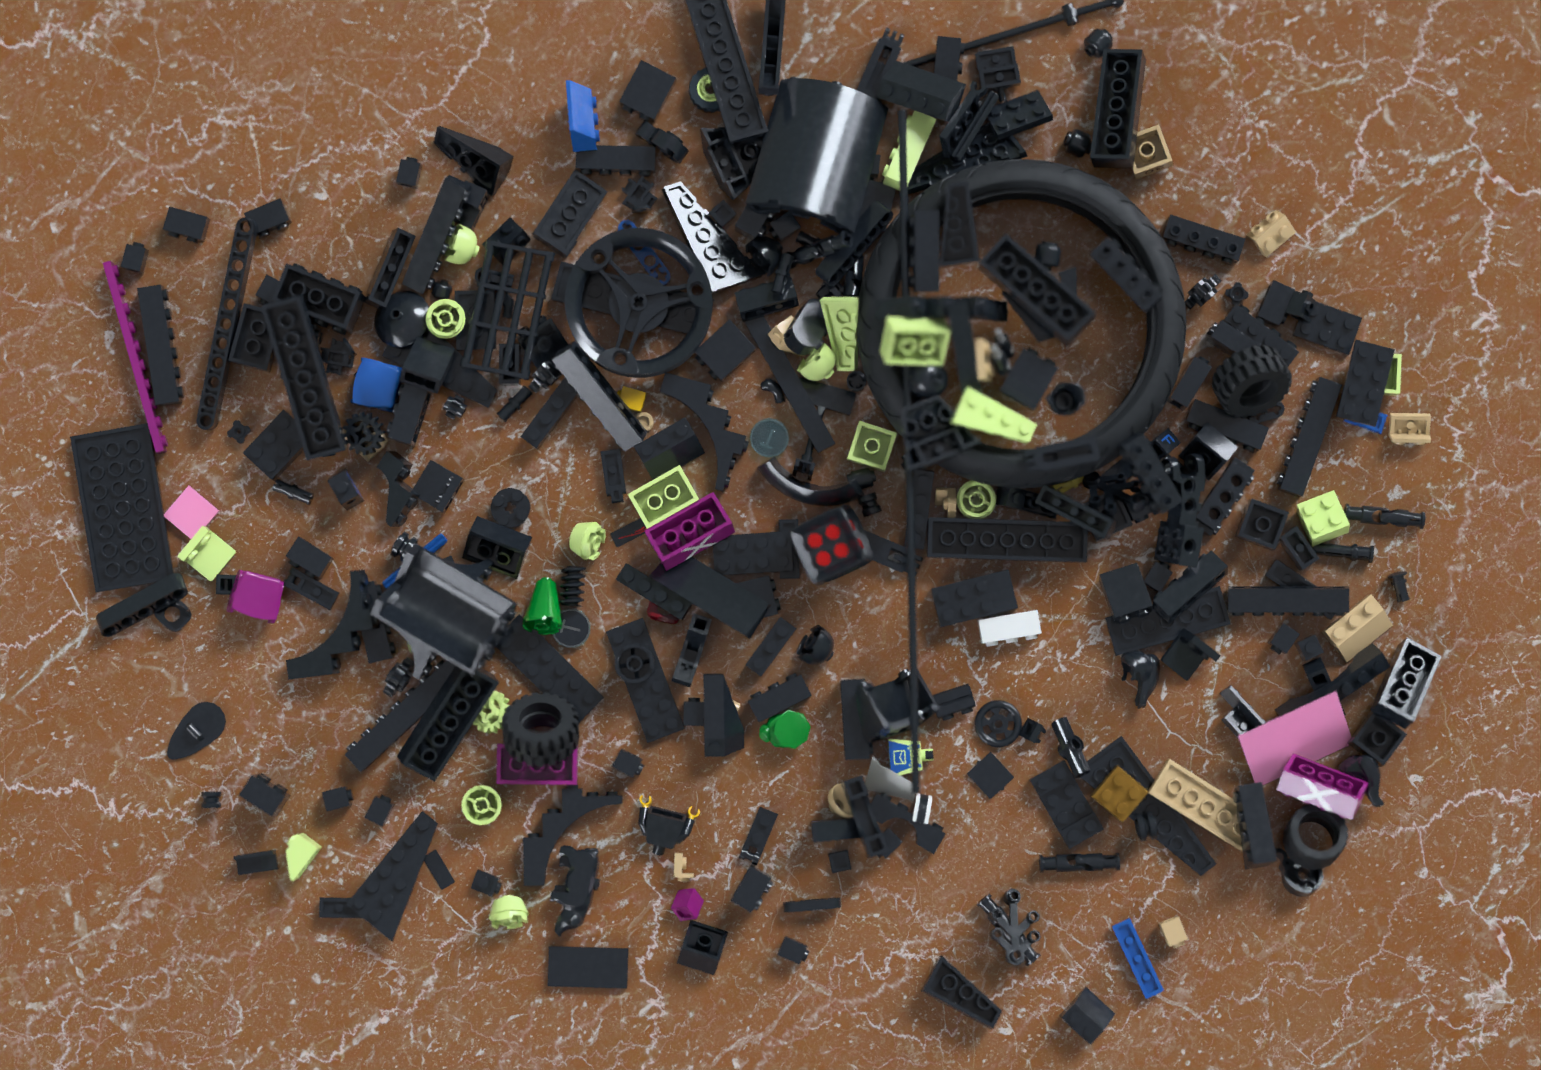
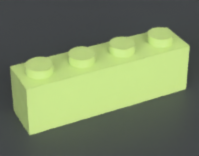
(918, 131)

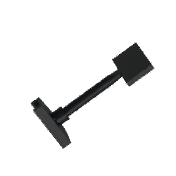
(824, 398)

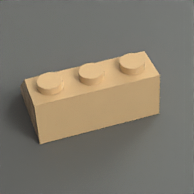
(1357, 627)

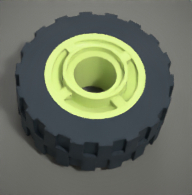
(698, 95)

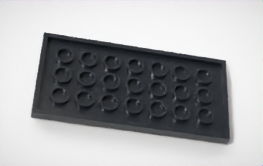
(122, 507)

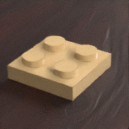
(984, 367)

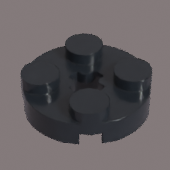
(516, 498)

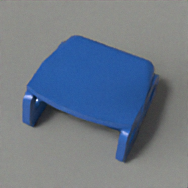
(376, 385)

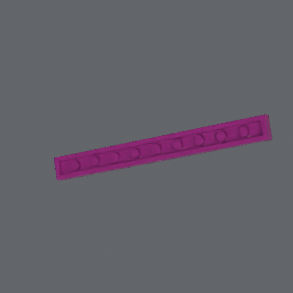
(133, 348)

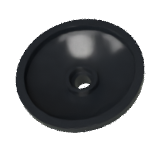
(410, 324)

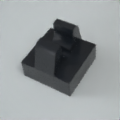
(1032, 730)

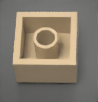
(1151, 152)

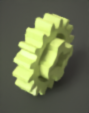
(492, 721)

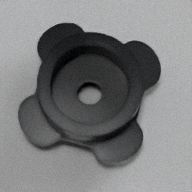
(1237, 288)
(245, 430)

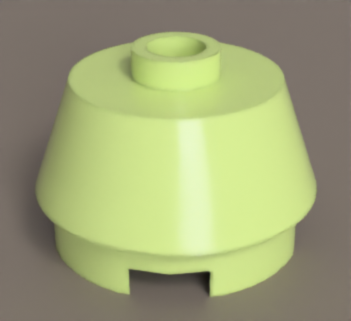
(445, 318)
(976, 500)
(587, 539)
(508, 912)

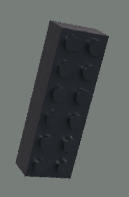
(1118, 108)
(1036, 290)
(447, 721)

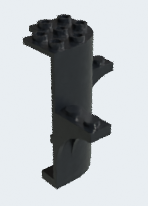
(445, 611)

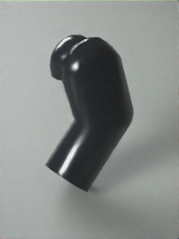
(773, 387)

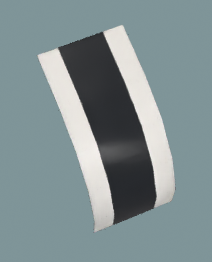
(922, 808)

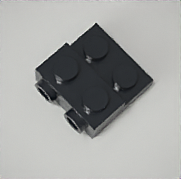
(547, 343)

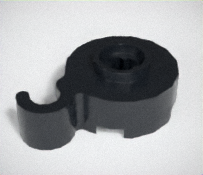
(667, 142)
(1293, 881)

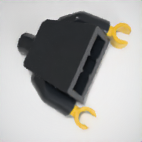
(663, 826)

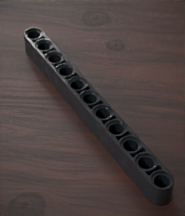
(223, 314)

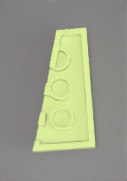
(842, 327)
(984, 414)

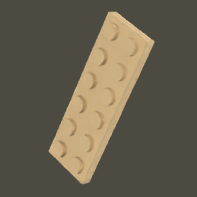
(1198, 802)

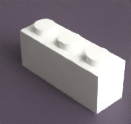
(1009, 627)

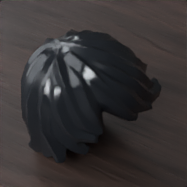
(1066, 398)

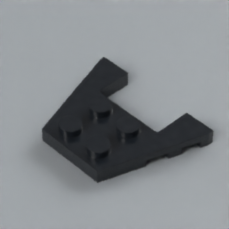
(1039, 332)

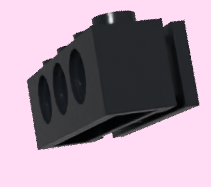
(1223, 485)

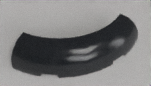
(808, 492)

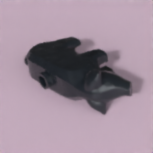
(579, 886)

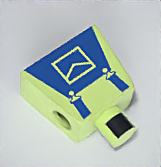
(901, 756)

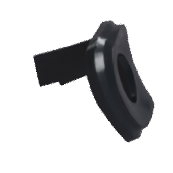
(176, 626)

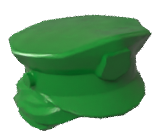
(785, 730)

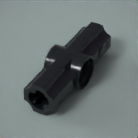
(1070, 747)

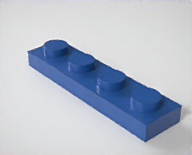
(1137, 958)

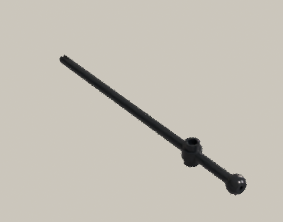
(1068, 15)

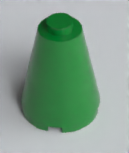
(543, 609)

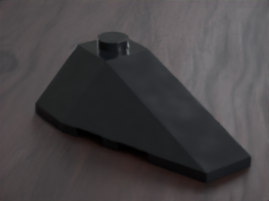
(480, 160)
(721, 720)

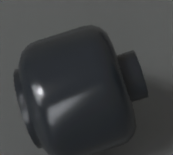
(441, 289)

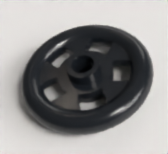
(1010, 735)

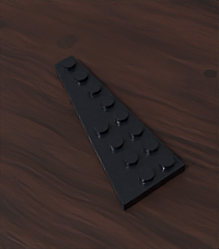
(1172, 828)

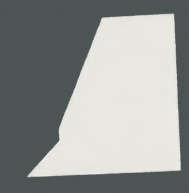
(884, 780)

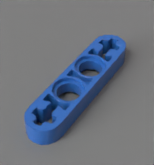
(647, 251)

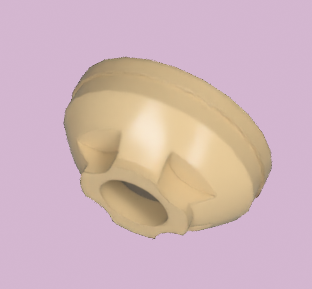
(837, 795)

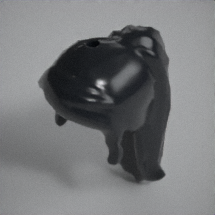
(1143, 669)
(1365, 769)

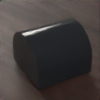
(224, 584)

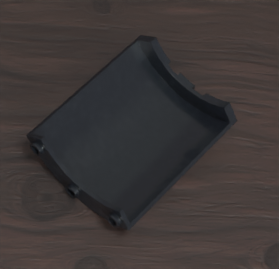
(818, 152)

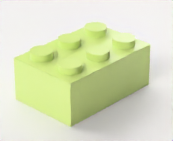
(915, 341)
(663, 496)

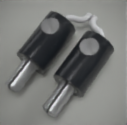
(1001, 352)

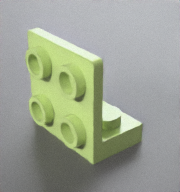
(207, 553)

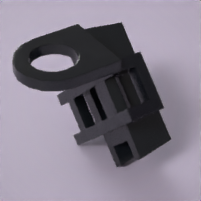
(641, 196)
(338, 361)

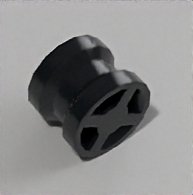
(211, 799)

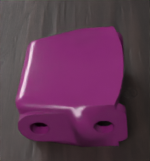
(256, 596)

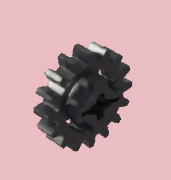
(1202, 291)
(545, 376)
(371, 429)
(399, 677)

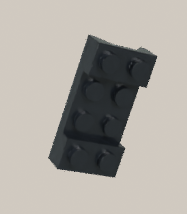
(1066, 804)

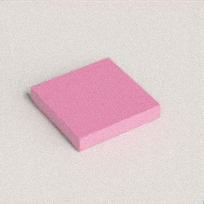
(191, 512)

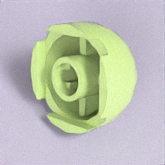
(462, 246)
(818, 364)
(481, 805)

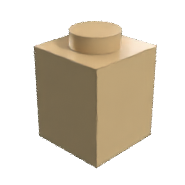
(1173, 932)

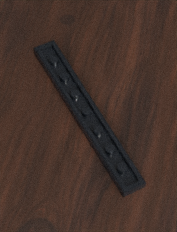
(790, 385)

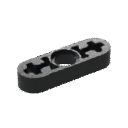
(812, 904)

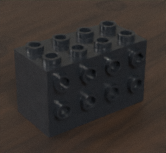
(325, 299)

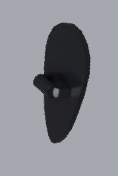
(196, 730)

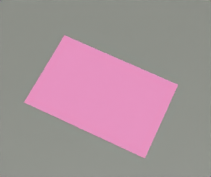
(1307, 732)

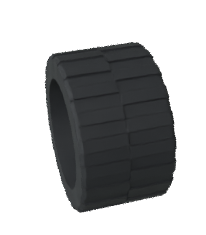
(1300, 852)

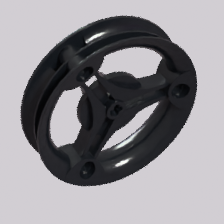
(638, 287)

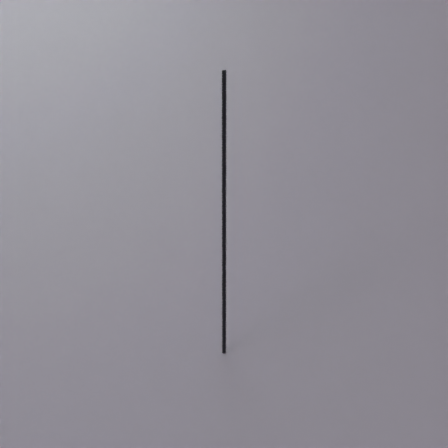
(914, 721)

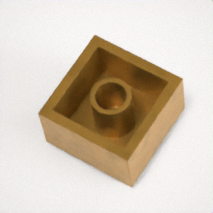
(1119, 793)

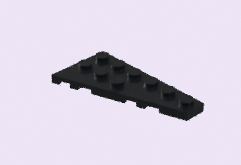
(982, 150)
(389, 887)

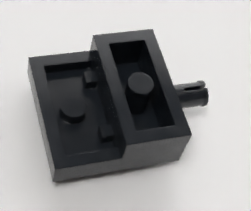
(998, 70)

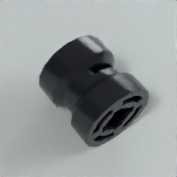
(854, 379)
(869, 504)

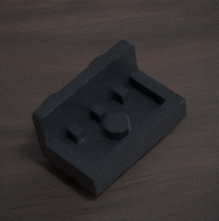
(510, 234)

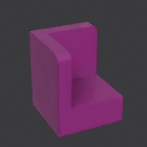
(687, 904)

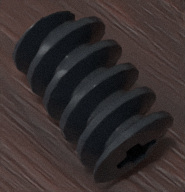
(572, 586)

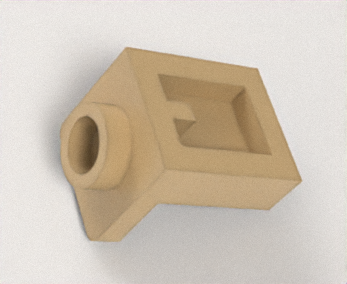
(947, 498)
(679, 864)

